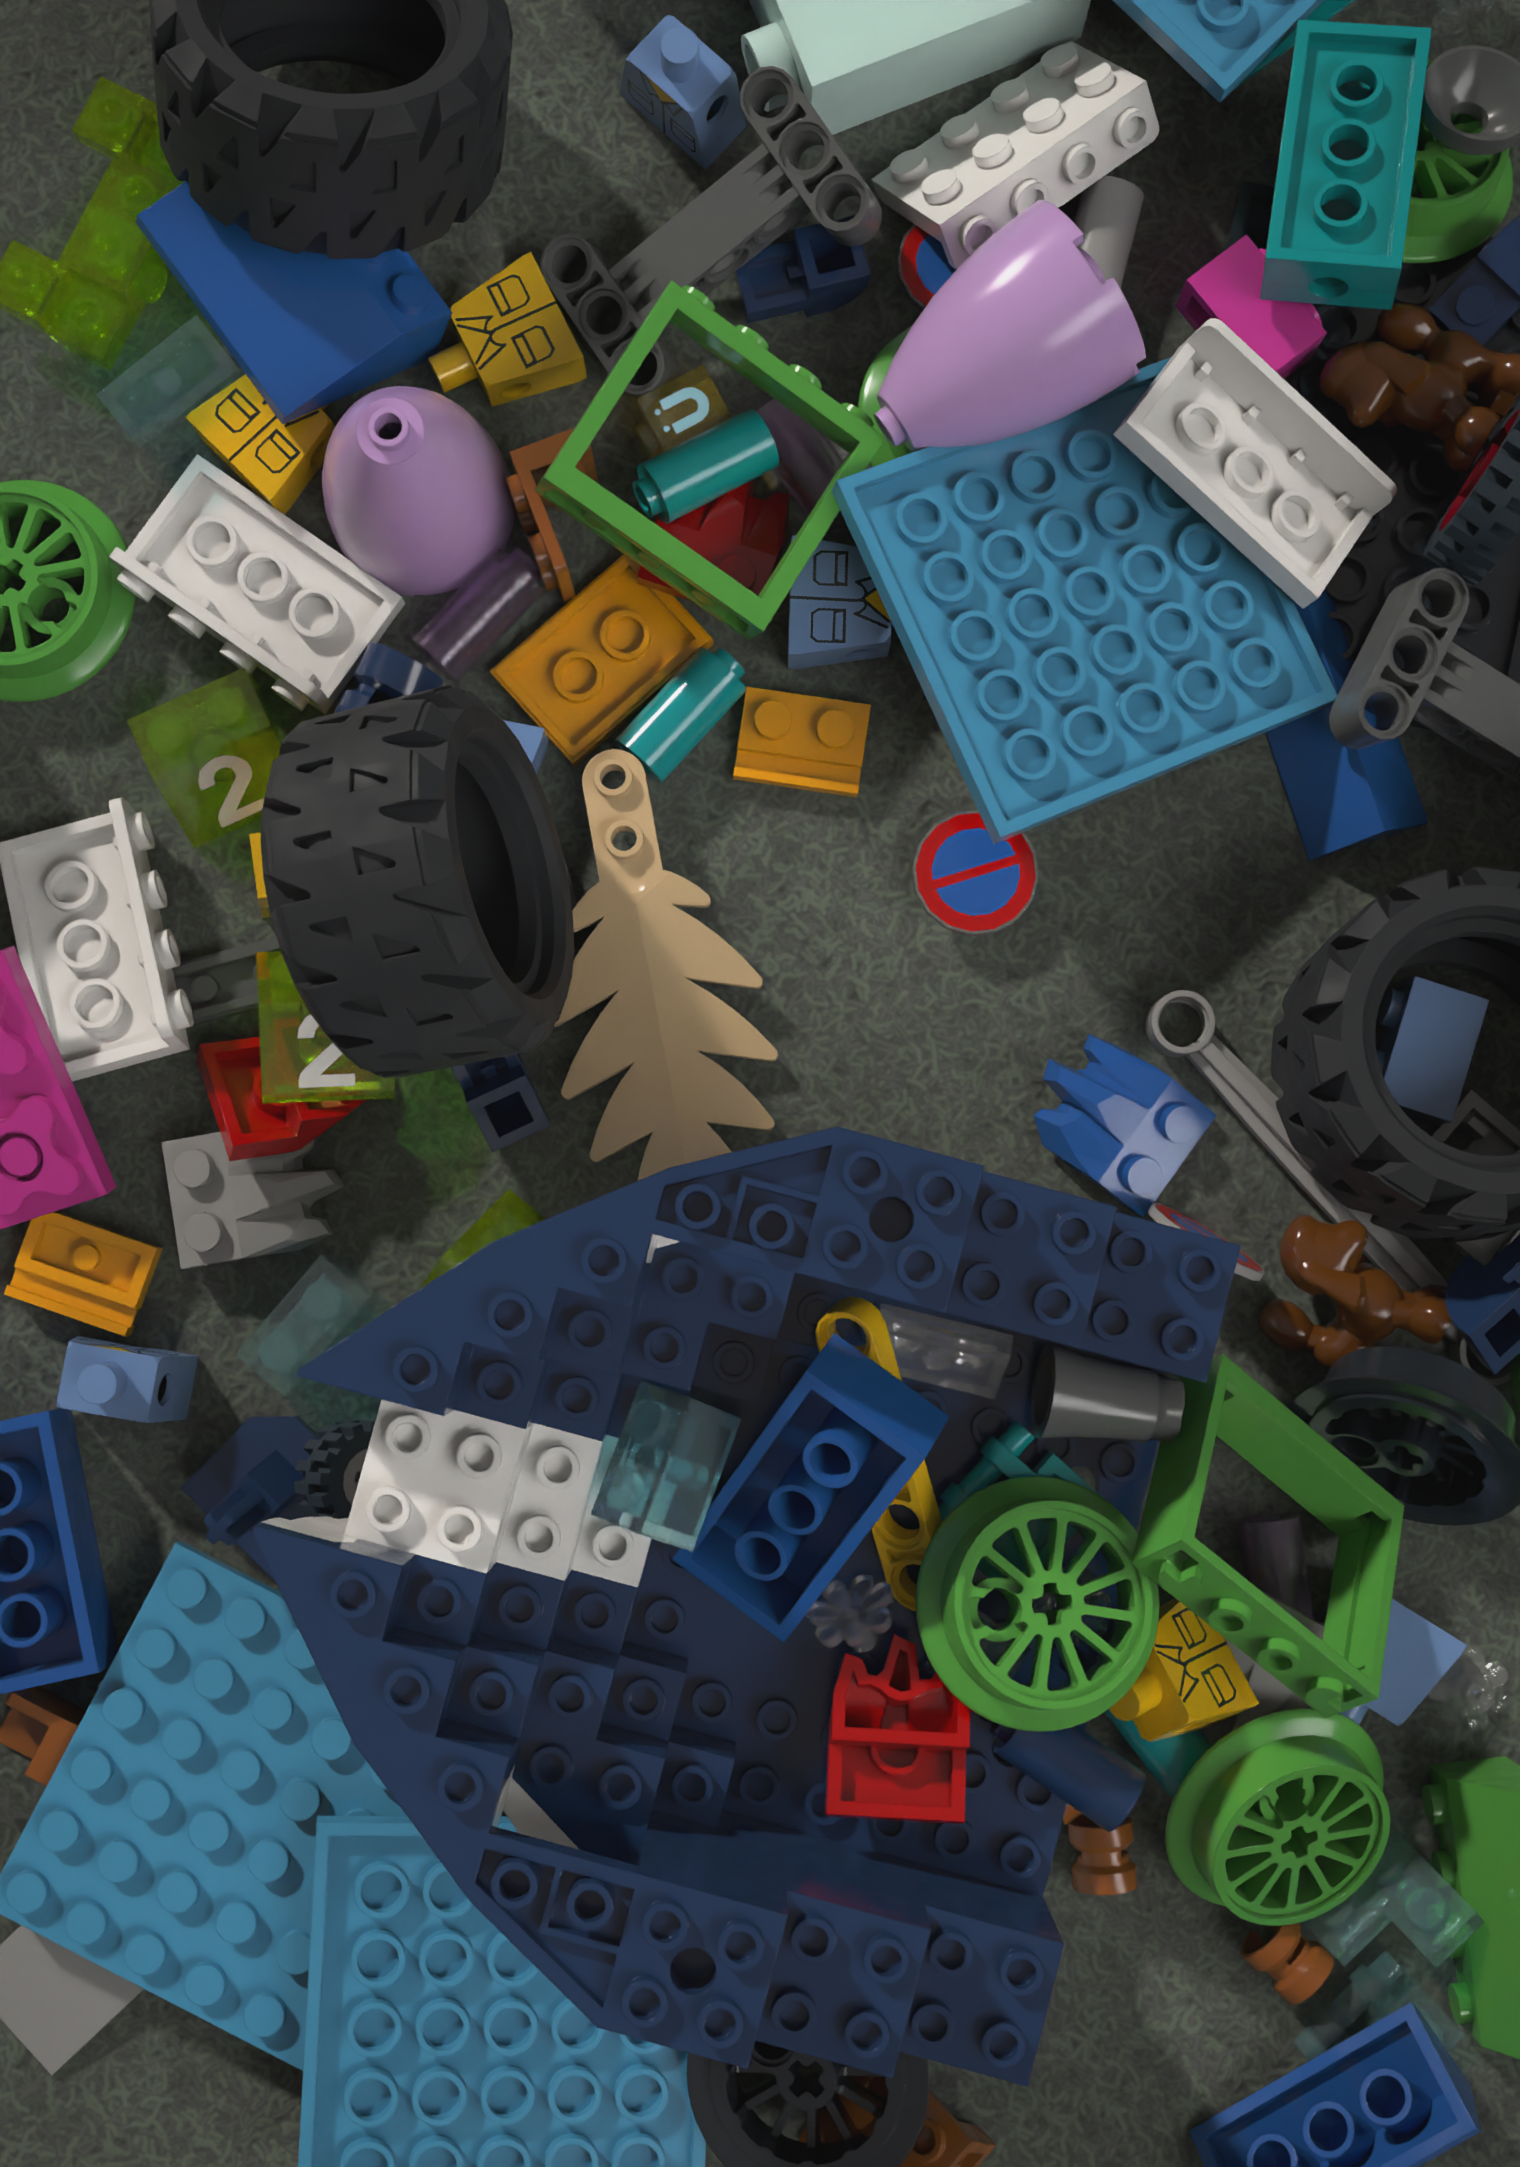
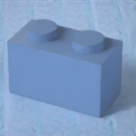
(1428, 1046)

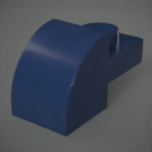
(801, 275)
(1486, 291)
(502, 1099)
(1487, 1306)

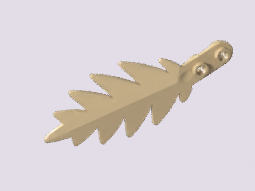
(657, 1017)

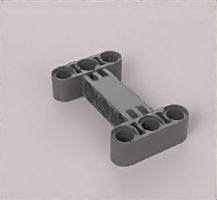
(718, 228)
(1439, 682)

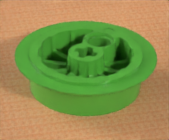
(1454, 224)
(95, 619)
(950, 1601)
(1302, 1837)

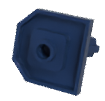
(252, 1480)

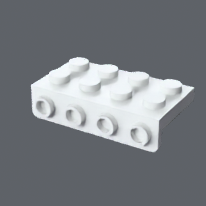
(1023, 144)
(1256, 460)
(257, 586)
(97, 940)

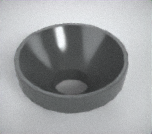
(1478, 84)

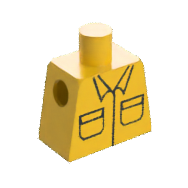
(510, 338)
(262, 451)
(1186, 1681)

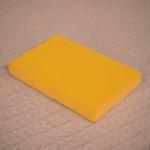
(600, 659)

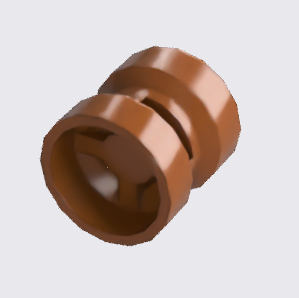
(1102, 1861)
(1290, 1960)

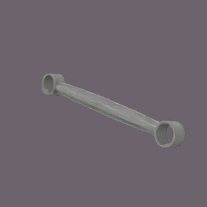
(1258, 1112)

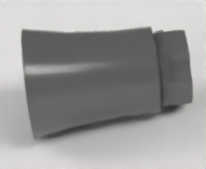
(1103, 1399)

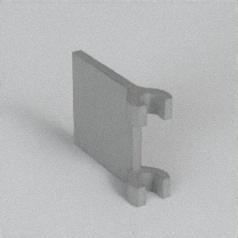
(56, 1996)

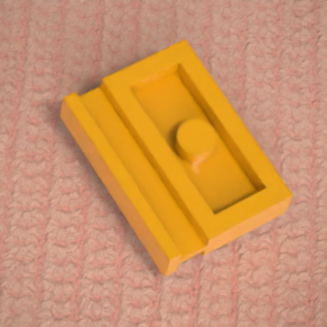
(801, 741)
(84, 1271)

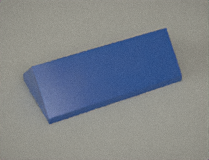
(1336, 791)
(1365, 2103)

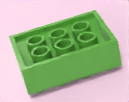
(1480, 1859)

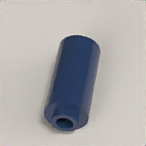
(1074, 1770)

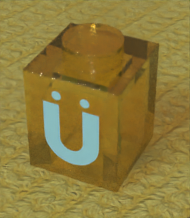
(678, 412)

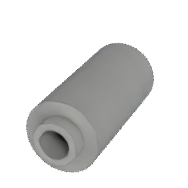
(1108, 220)

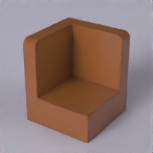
(40, 1728)

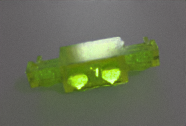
(108, 264)

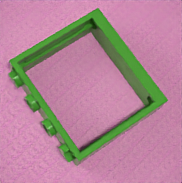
(653, 546)
(1348, 1661)

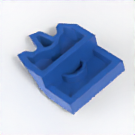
(1121, 1123)

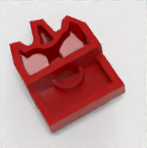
(734, 534)
(247, 1125)
(896, 1743)

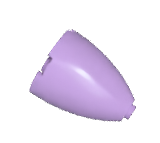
(1011, 340)
(416, 490)

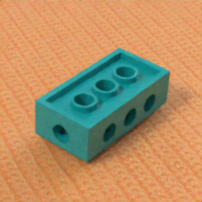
(1346, 164)

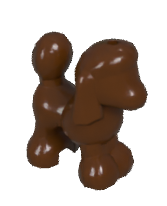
(1425, 395)
(1367, 1300)

